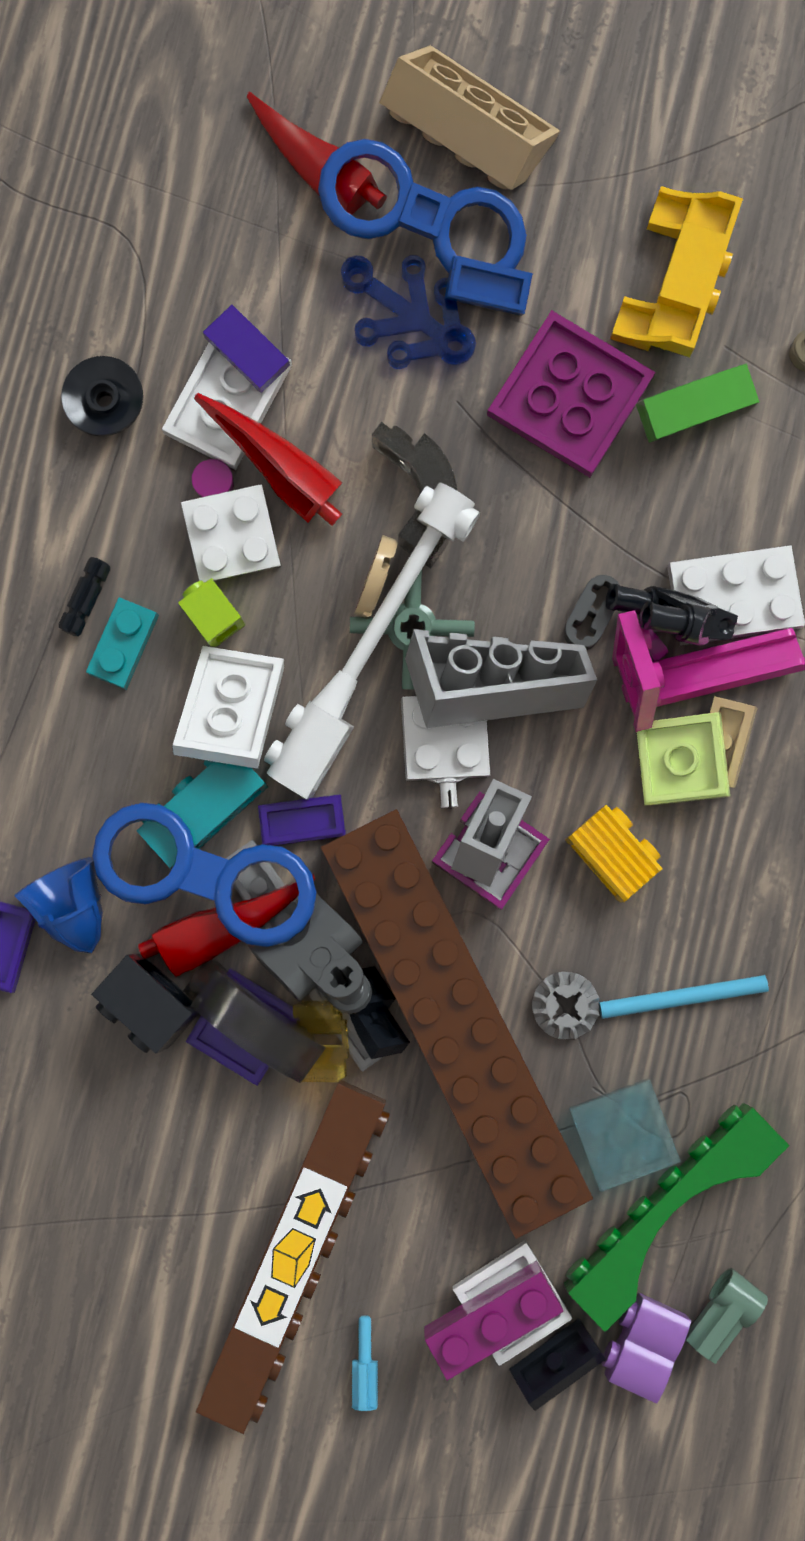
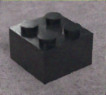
(145, 1003)

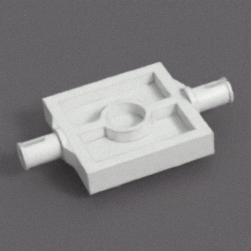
(443, 752)

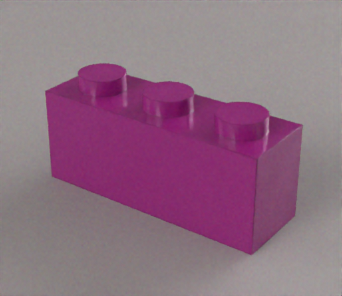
(492, 1320)

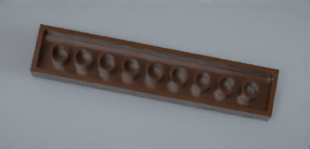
(457, 1024)

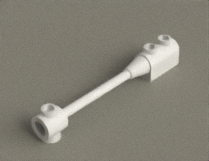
(318, 728)

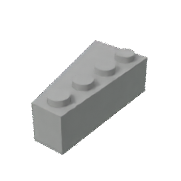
(496, 679)

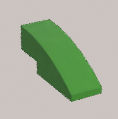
(697, 402)

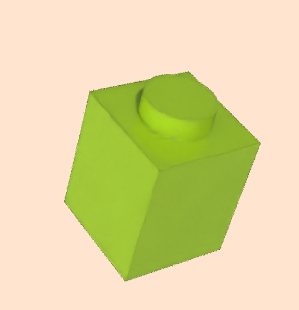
(211, 612)

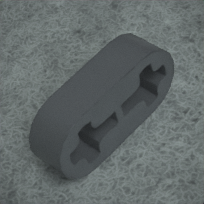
(584, 608)

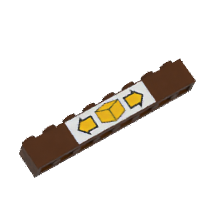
(291, 1256)

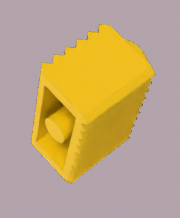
(615, 853)

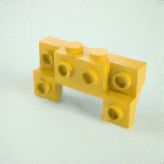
(702, 232)

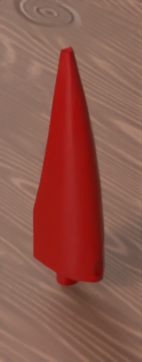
(309, 155)
(288, 470)
(202, 936)

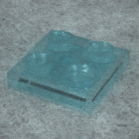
(624, 1135)

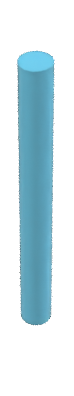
(683, 996)

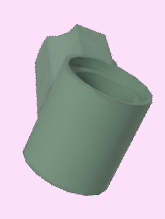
(731, 1307)

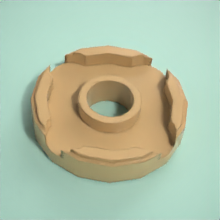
(376, 577)

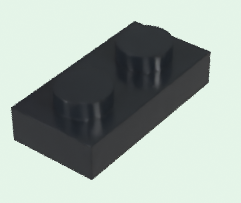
(557, 1364)

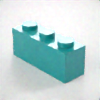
(204, 805)

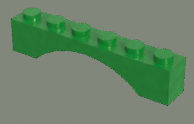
(609, 1278)

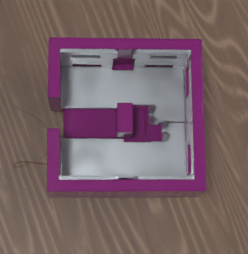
(518, 860)

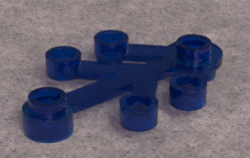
(412, 316)

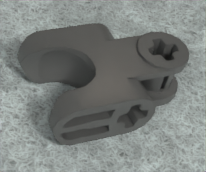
(321, 962)

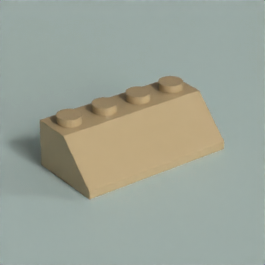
(467, 116)

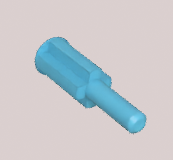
(364, 1371)

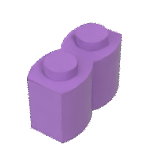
(646, 1347)

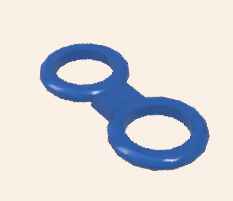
(416, 206)
(204, 874)

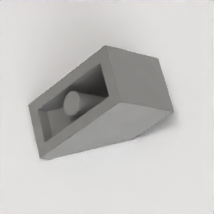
(491, 832)

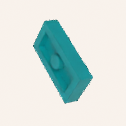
(122, 643)

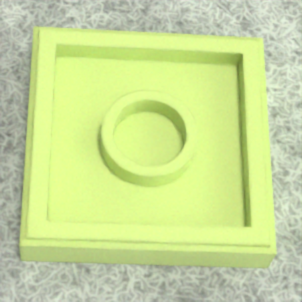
(683, 760)

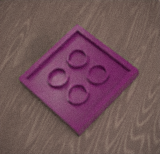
(570, 393)

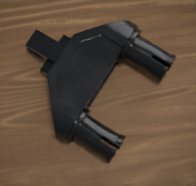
(674, 612)

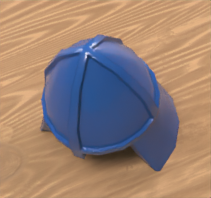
(67, 904)

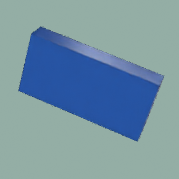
(488, 285)

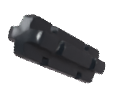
(84, 596)

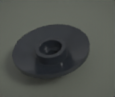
(92, 381)

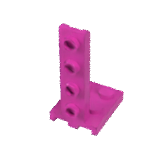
(695, 673)

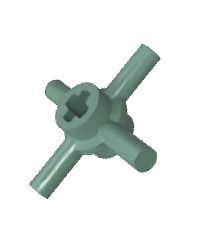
(413, 606)

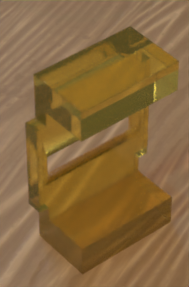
(324, 1018)

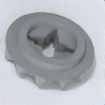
(545, 1005)

